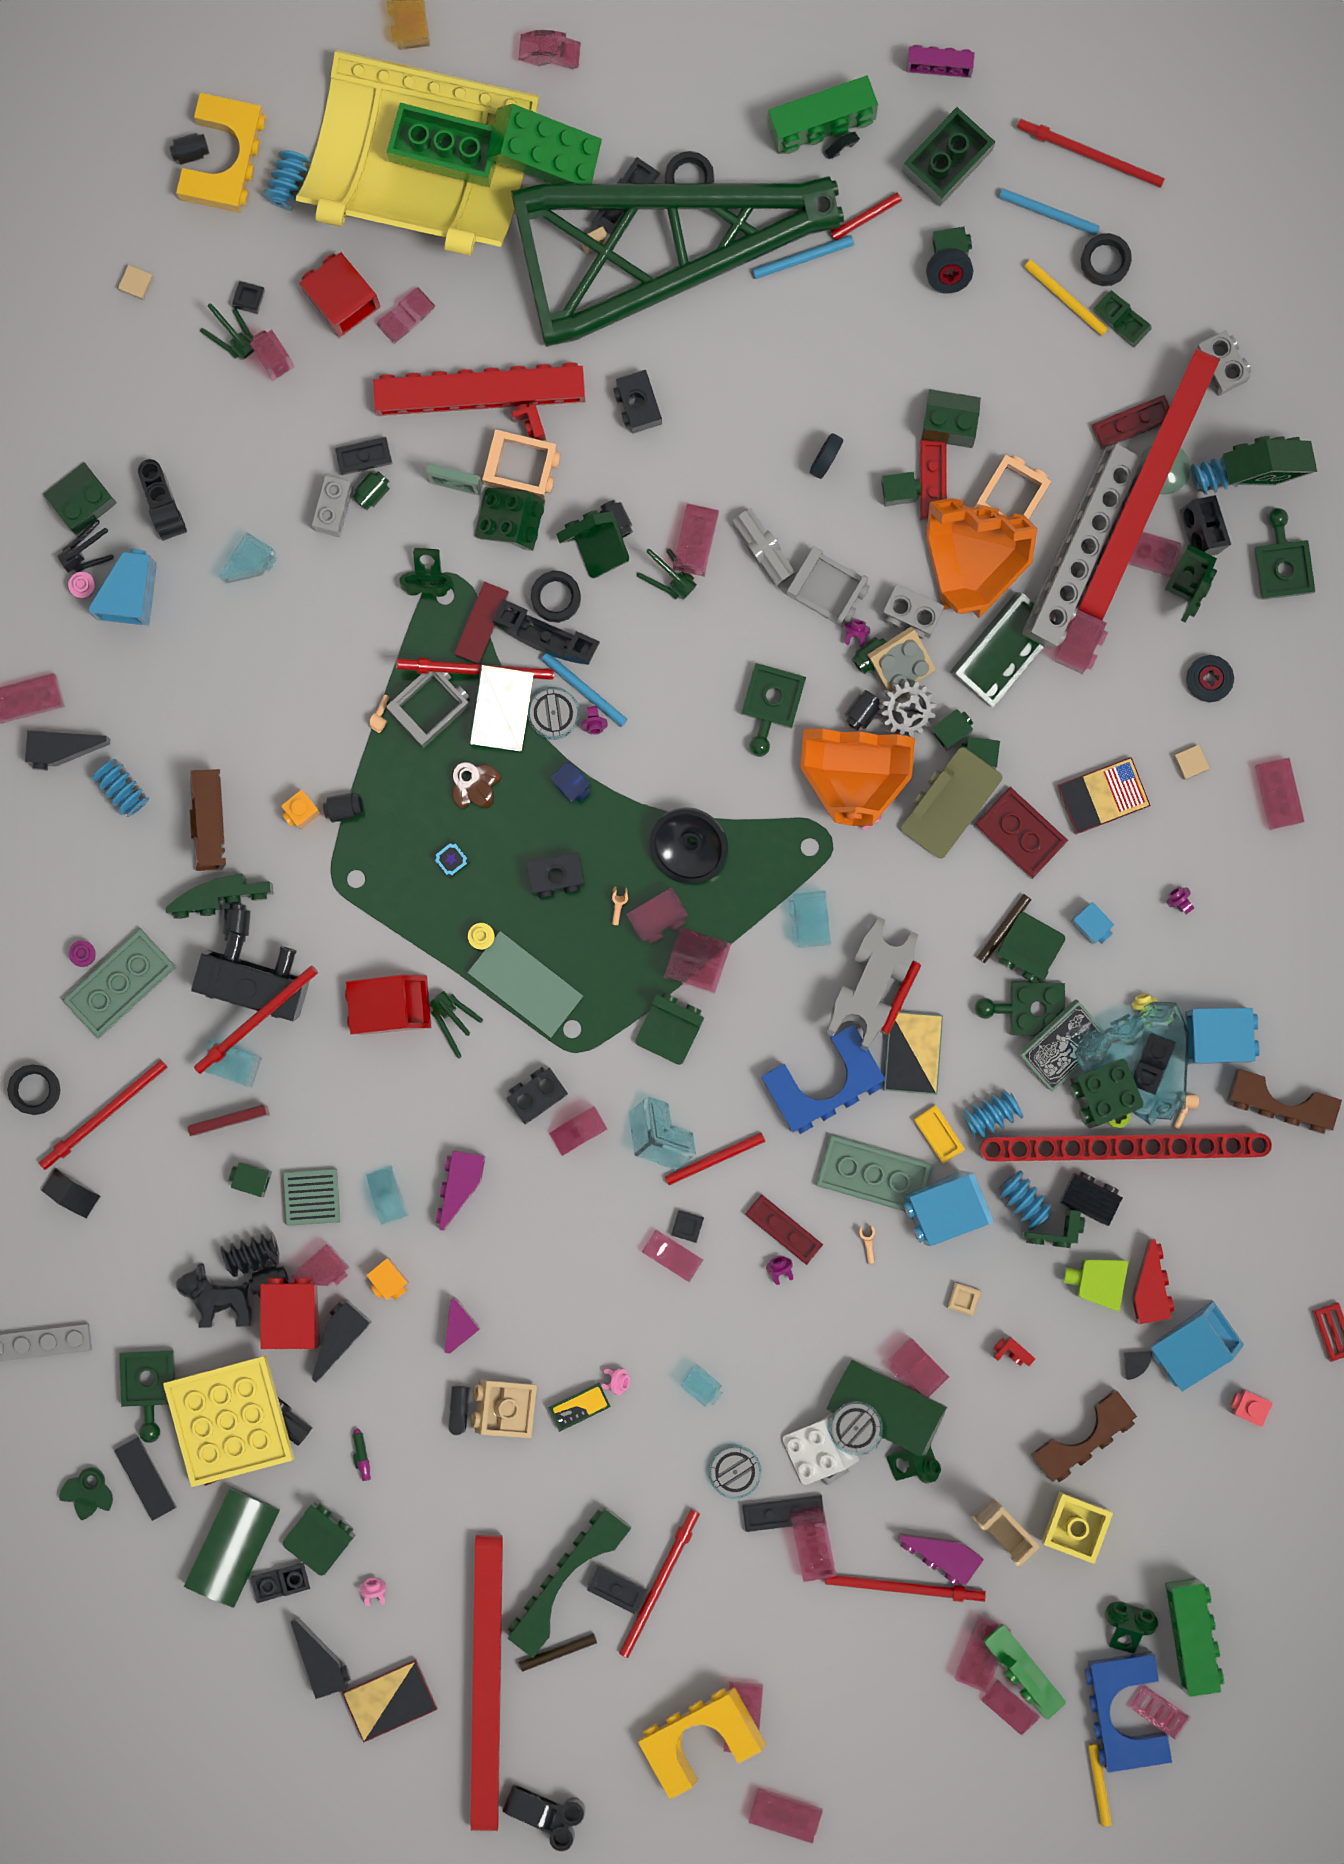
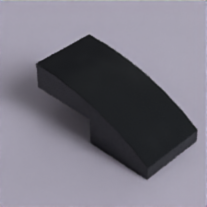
(1153, 1063)

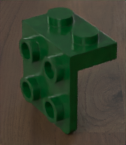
(510, 517)
(598, 542)
(1192, 579)
(1030, 947)
(669, 1028)
(1106, 1093)
(1073, 1226)
(319, 1538)

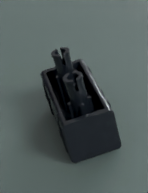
(245, 982)

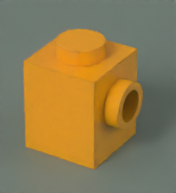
(299, 810)
(387, 1280)

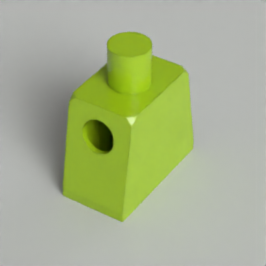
(1099, 1281)

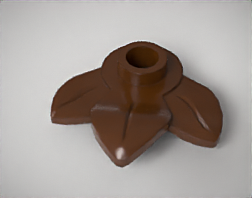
(477, 787)

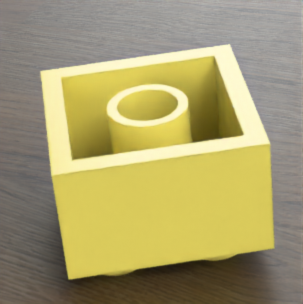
(1076, 1527)

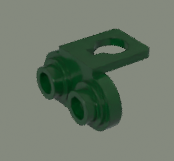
(426, 580)
(925, 1467)
(1129, 1621)

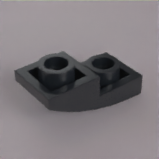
(280, 1582)

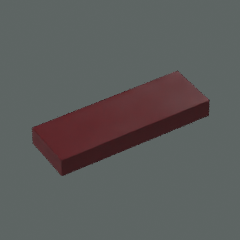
(1131, 422)
(480, 623)
(228, 1120)
(784, 1229)

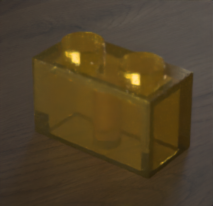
(410, 23)

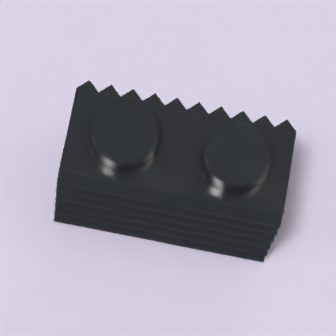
(1091, 1199)

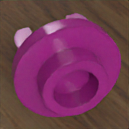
(856, 628)
(594, 723)
(1178, 898)
(82, 953)
(778, 1266)

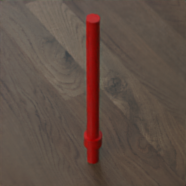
(1043, 133)
(423, 666)
(218, 1052)
(63, 1148)
(682, 1536)
(957, 1593)

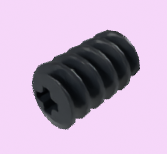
(250, 1255)

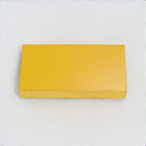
(939, 1134)

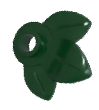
(86, 1496)

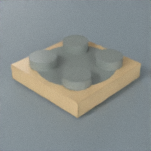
(901, 659)

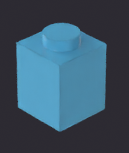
(1093, 924)

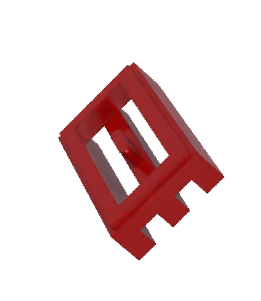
(1326, 1310)

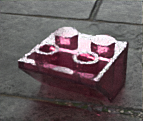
(697, 960)

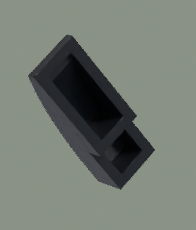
(637, 173)

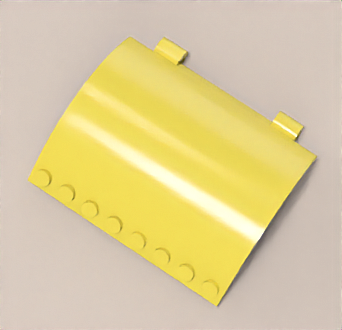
(353, 169)

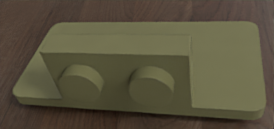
(951, 802)

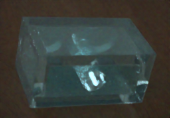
(811, 919)

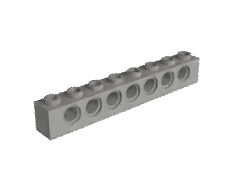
(1038, 624)

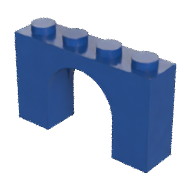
(801, 1110)
(1107, 1679)

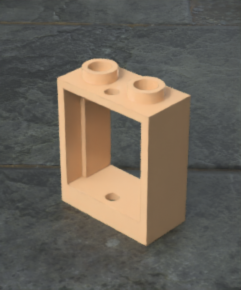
(552, 461)
(1018, 465)

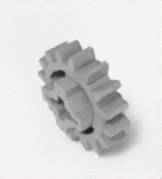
(908, 698)

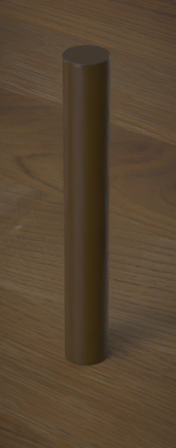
(1003, 929)
(558, 1652)

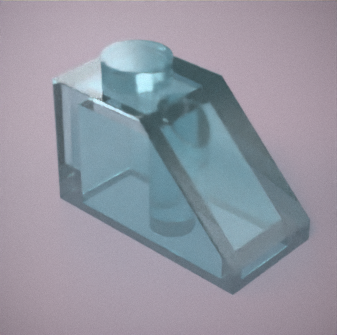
(248, 560)
(386, 1195)

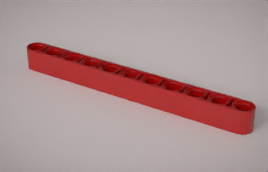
(1149, 484)
(1137, 1143)
(486, 1683)

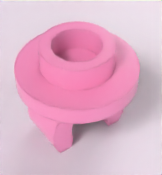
(81, 585)
(619, 1382)
(373, 1588)

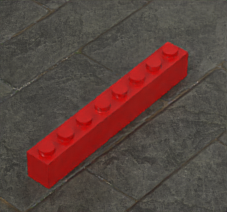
(479, 390)

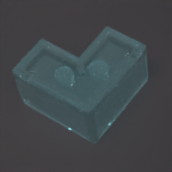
(235, 1066)
(657, 1138)

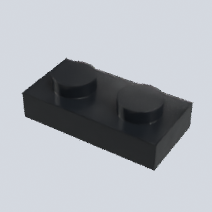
(363, 456)
(616, 1589)

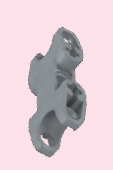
(864, 1002)

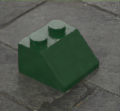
(951, 418)
(80, 498)

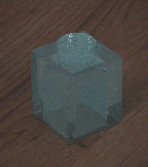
(702, 1386)

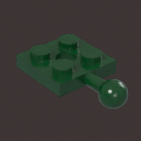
(1292, 553)
(760, 708)
(1022, 997)
(137, 1394)

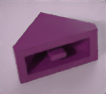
(460, 1326)

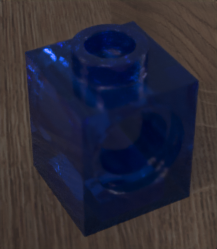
(571, 783)

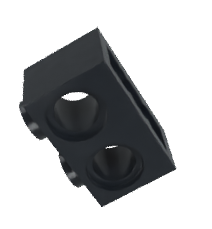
(1205, 525)
(541, 1101)

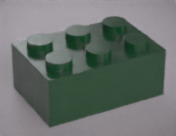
(948, 156)
(1269, 461)

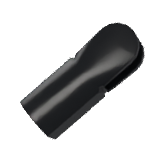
(459, 1409)

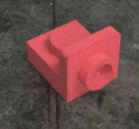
(1250, 1407)

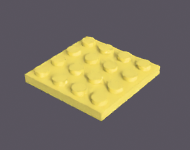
(228, 1421)

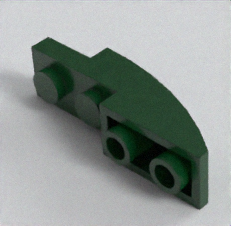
(208, 896)

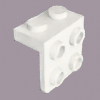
(815, 1452)

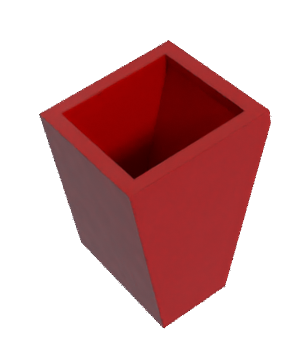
(340, 294)
(388, 1004)
(289, 1314)

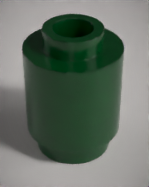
(371, 490)
(861, 659)

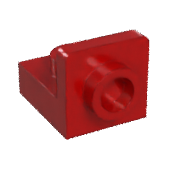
(534, 424)
(1017, 1353)

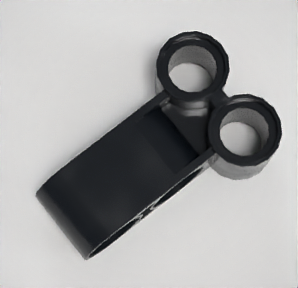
(163, 513)
(544, 1814)

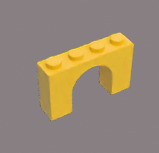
(228, 188)
(723, 1713)

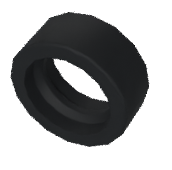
(689, 157)
(1112, 240)
(558, 576)
(13, 1086)

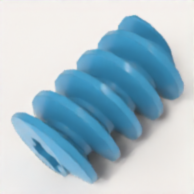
(285, 178)
(1210, 475)
(119, 789)
(992, 1114)
(1025, 1200)

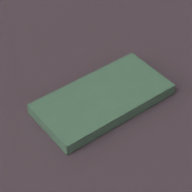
(119, 983)
(525, 984)
(871, 1172)

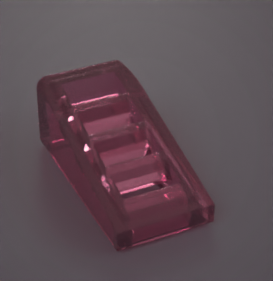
(1179, 1726)

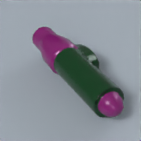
(360, 1457)

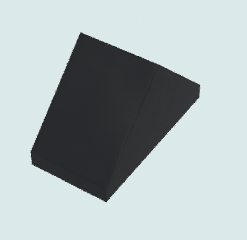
(70, 1193)

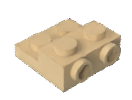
(504, 1408)

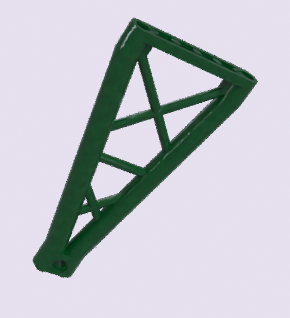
(717, 197)

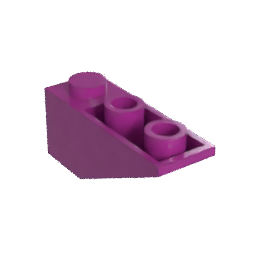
(463, 1179)
(949, 1555)

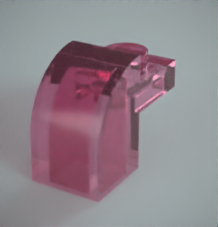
(547, 47)

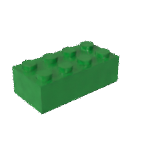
(822, 115)
(441, 144)
(542, 147)
(1193, 1637)

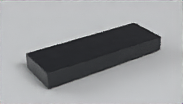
(145, 1478)
(777, 1513)

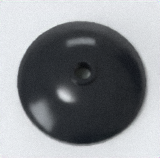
(678, 855)

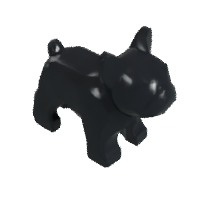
(215, 1298)

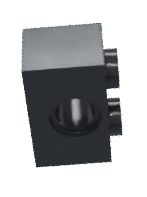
(637, 386)
(540, 870)

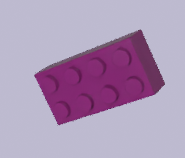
(940, 61)

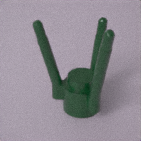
(240, 342)
(681, 584)
(444, 1006)

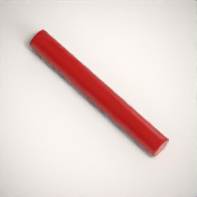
(866, 216)
(901, 996)

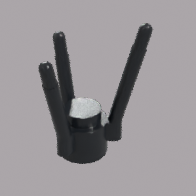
(72, 558)

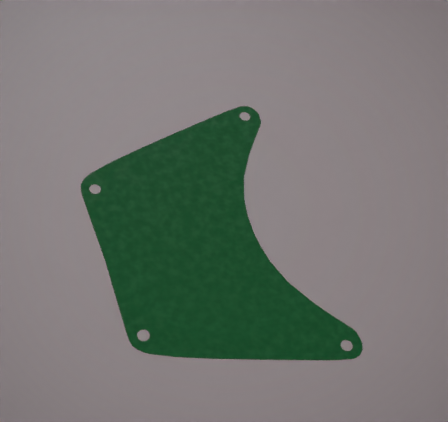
(414, 817)

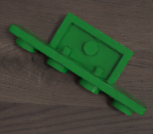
(1024, 1672)

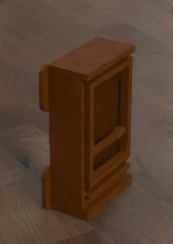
(207, 819)

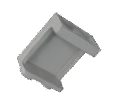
(828, 587)

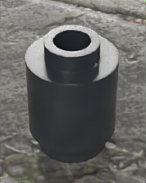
(189, 148)
(620, 515)
(862, 710)
(343, 807)
(236, 920)
(261, 1277)

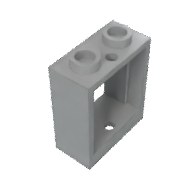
(411, 727)

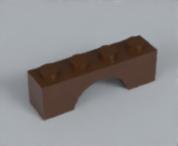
(1251, 1091)
(1111, 1416)

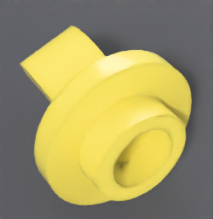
(481, 936)
(1141, 1001)

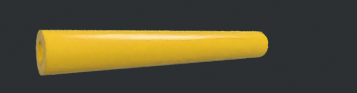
(1100, 1787)

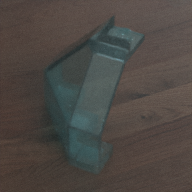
(1127, 1041)

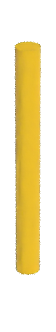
(1066, 297)

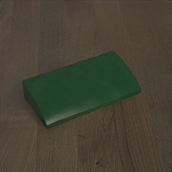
(999, 653)
(906, 1414)
(231, 1547)

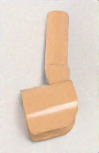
(376, 721)
(619, 901)
(1191, 1103)
(868, 1244)

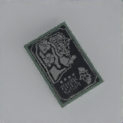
(1053, 1049)

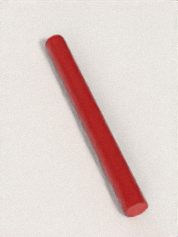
(715, 1158)

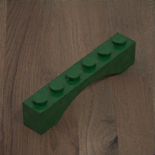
(602, 1537)

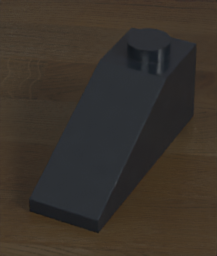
(57, 748)
(341, 1332)
(321, 1664)

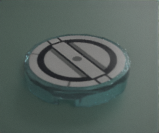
(553, 713)
(856, 1428)
(735, 1471)

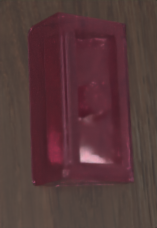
(1010, 1707)

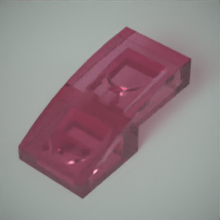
(406, 315)
(672, 1255)

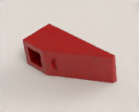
(1149, 1293)

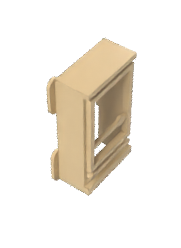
(1007, 1532)

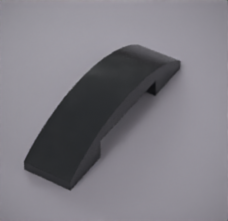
(543, 636)

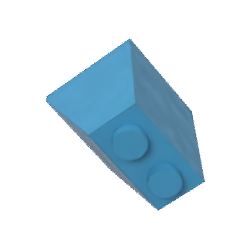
(127, 590)
(1222, 1035)
(947, 1208)
(1197, 1347)

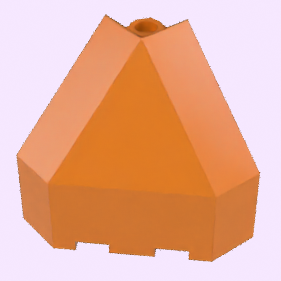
(976, 553)
(856, 771)

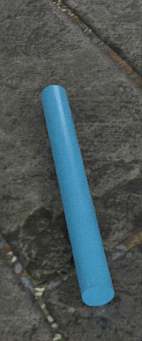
(1049, 211)
(803, 257)
(584, 689)

